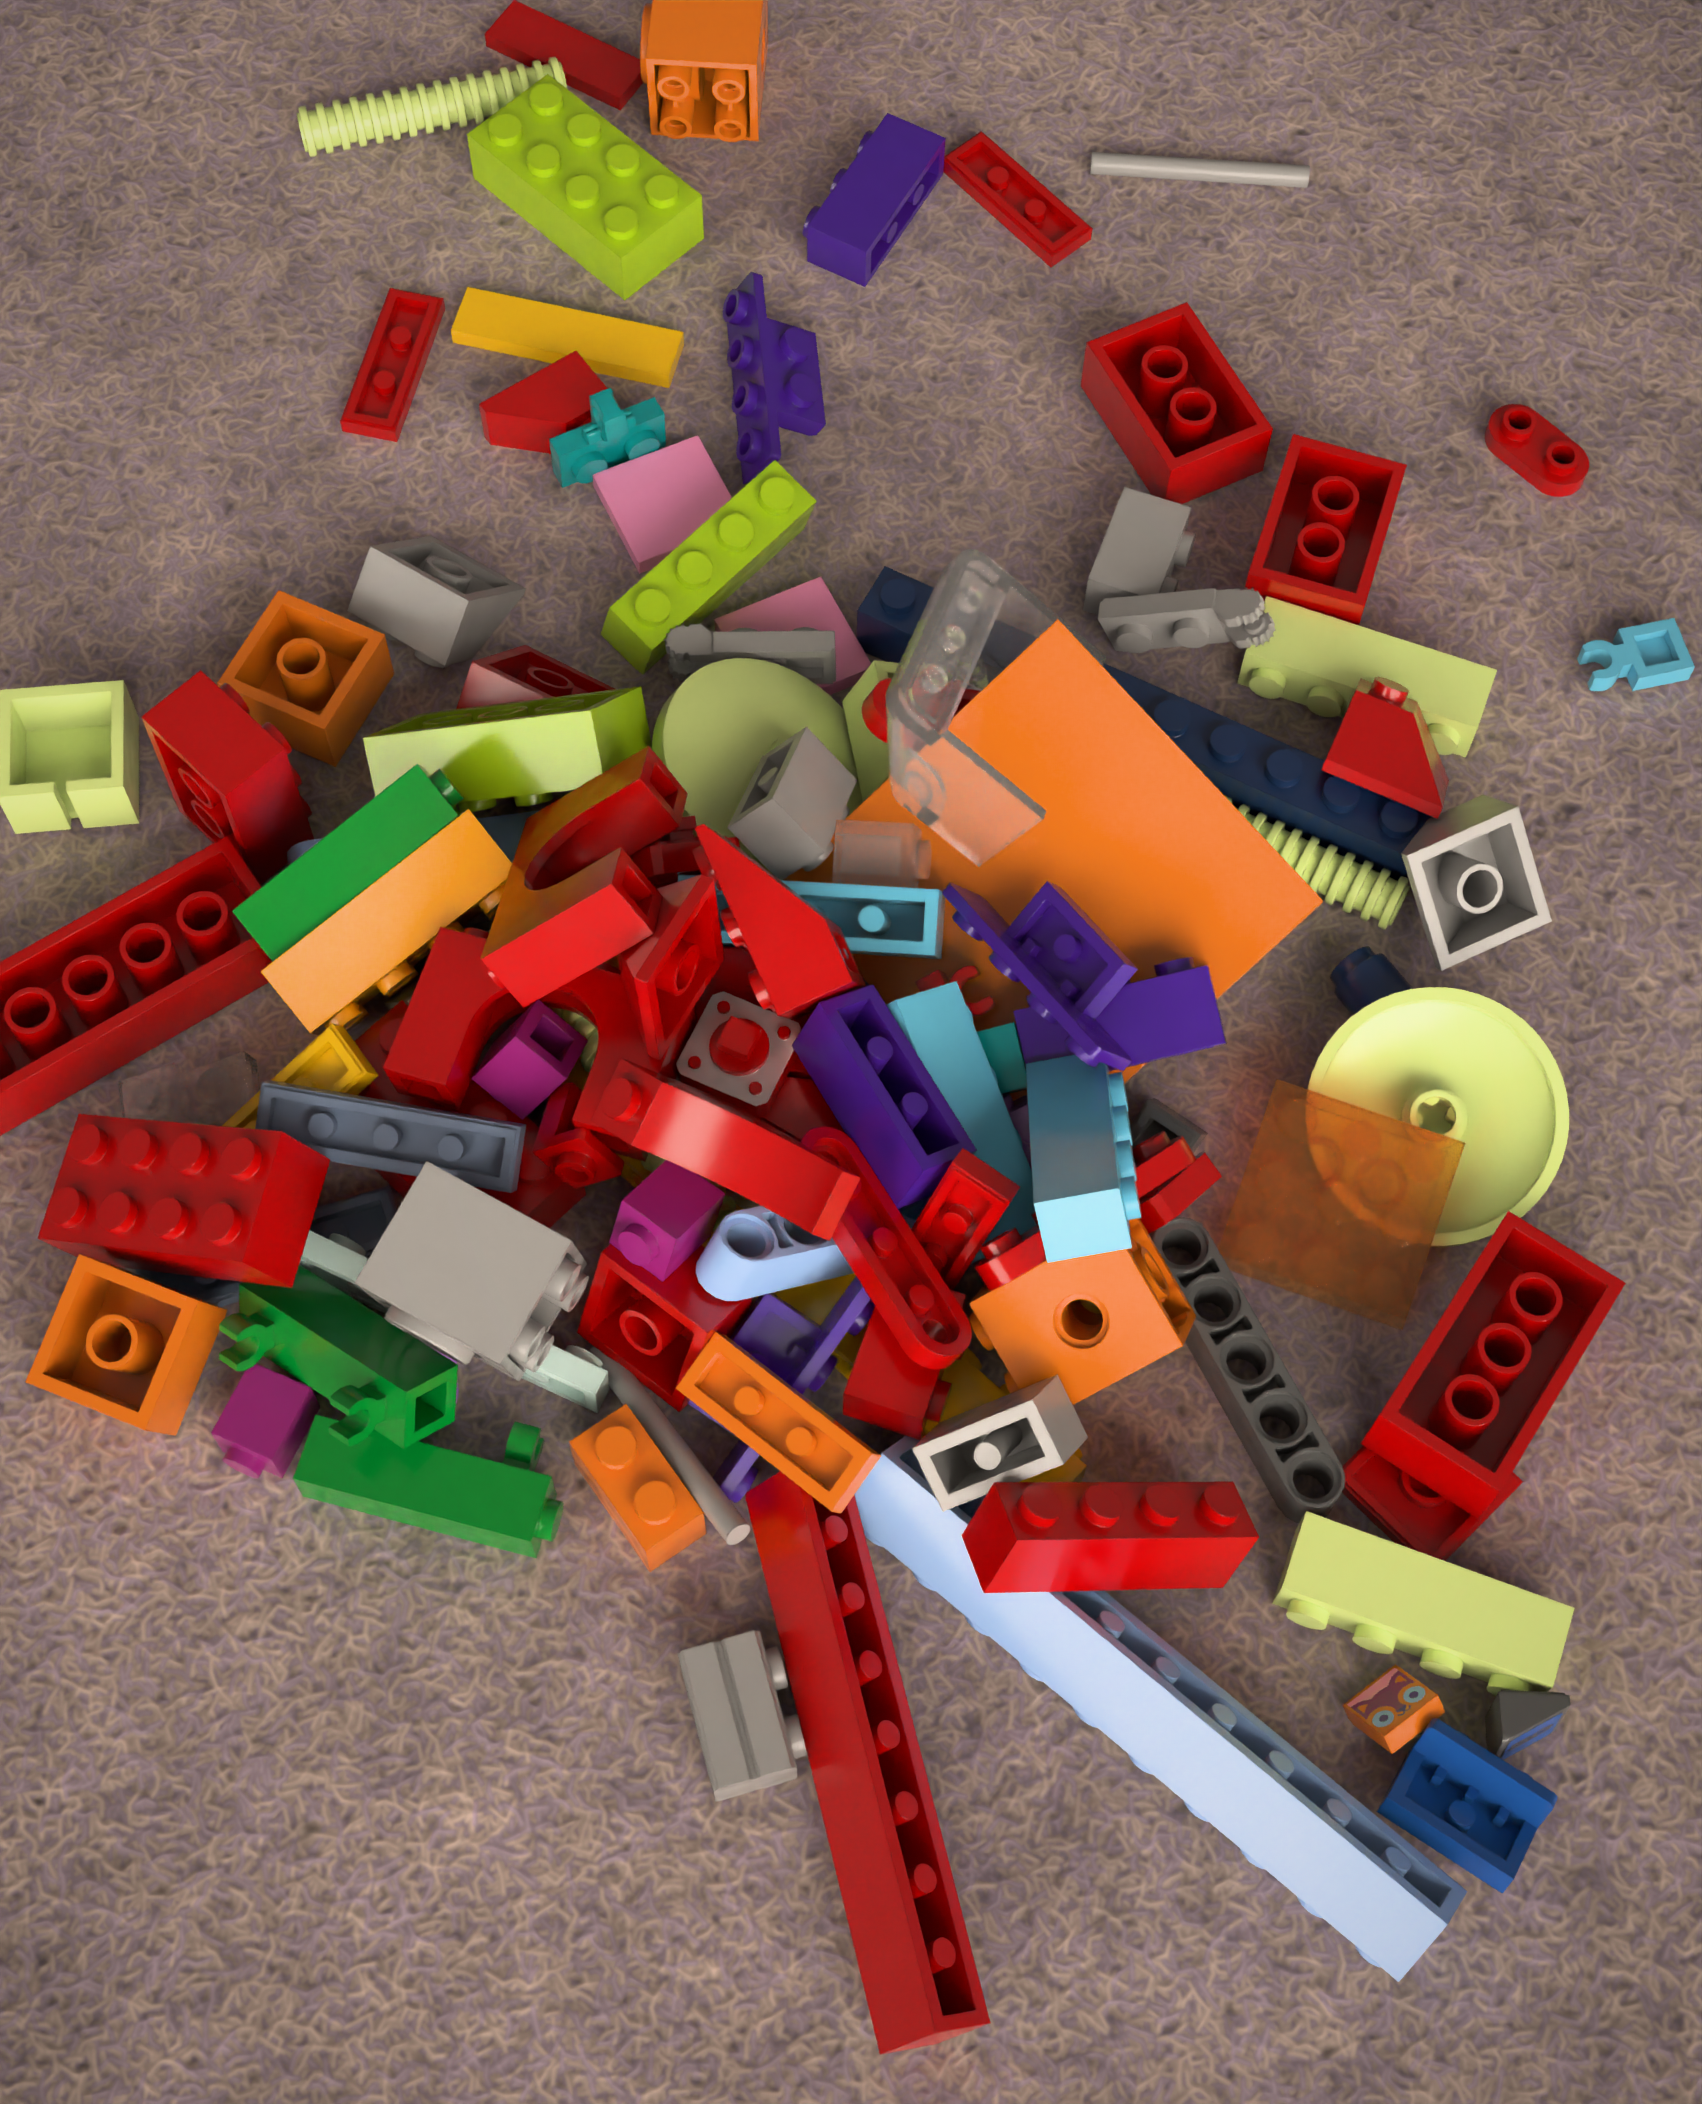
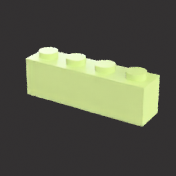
(1324, 658)
(1421, 1607)

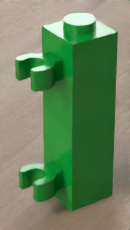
(349, 859)
(347, 1355)
(437, 1487)

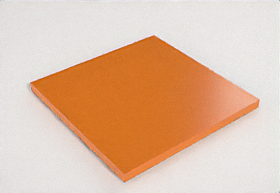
(1123, 833)

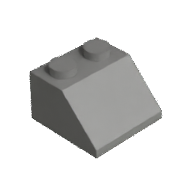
(432, 598)
(1474, 879)

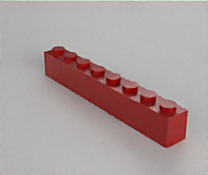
(867, 1770)

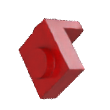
(571, 1152)

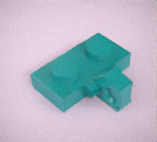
(608, 439)

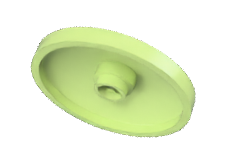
(730, 718)
(1464, 1073)

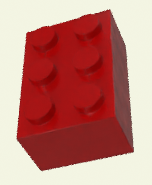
(1175, 405)
(1325, 528)
(230, 772)

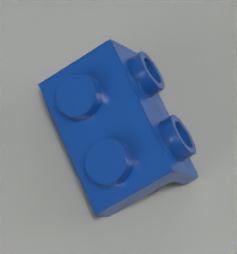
(1467, 1804)

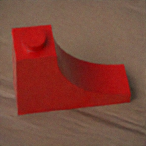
(725, 1147)

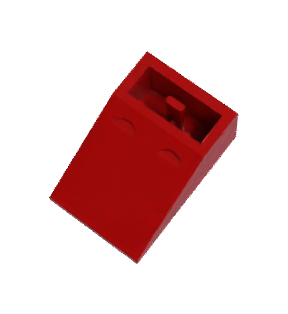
(793, 945)

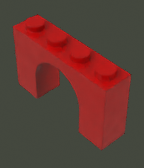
(572, 883)
(461, 1007)

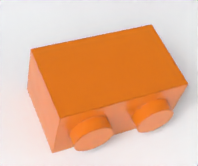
(638, 1487)

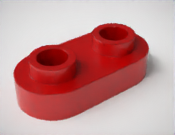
(1534, 448)

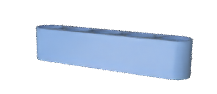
(765, 1253)

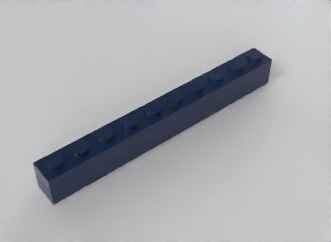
(1232, 756)

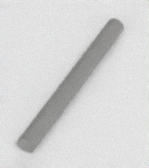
(1199, 169)
(676, 1451)

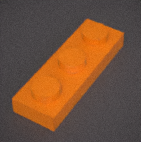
(778, 1422)

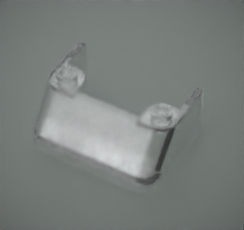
(963, 641)

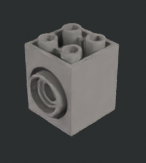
(473, 1275)

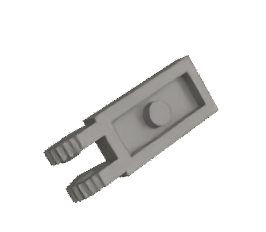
(1186, 619)
(801, 650)

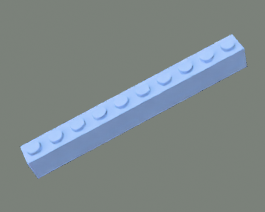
(1179, 1729)

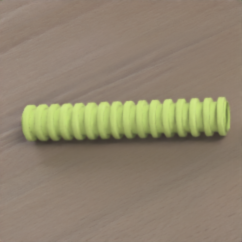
(418, 108)
(1334, 875)

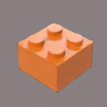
(310, 675)
(126, 1346)

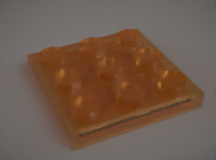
(1339, 1204)

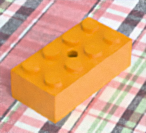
(391, 927)

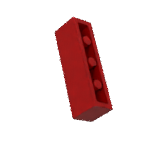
(1108, 1536)

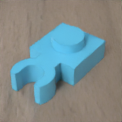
(1643, 653)

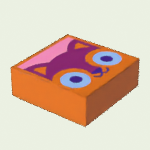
(1393, 1708)

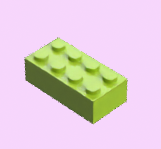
(586, 186)
(515, 746)

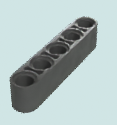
(1250, 1400)

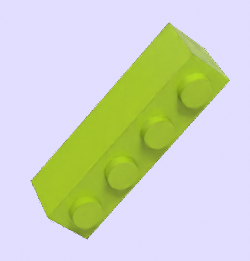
(708, 565)

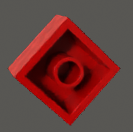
(654, 1324)

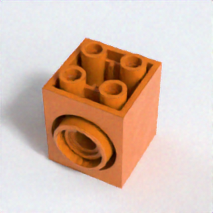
(705, 67)
(1048, 1332)

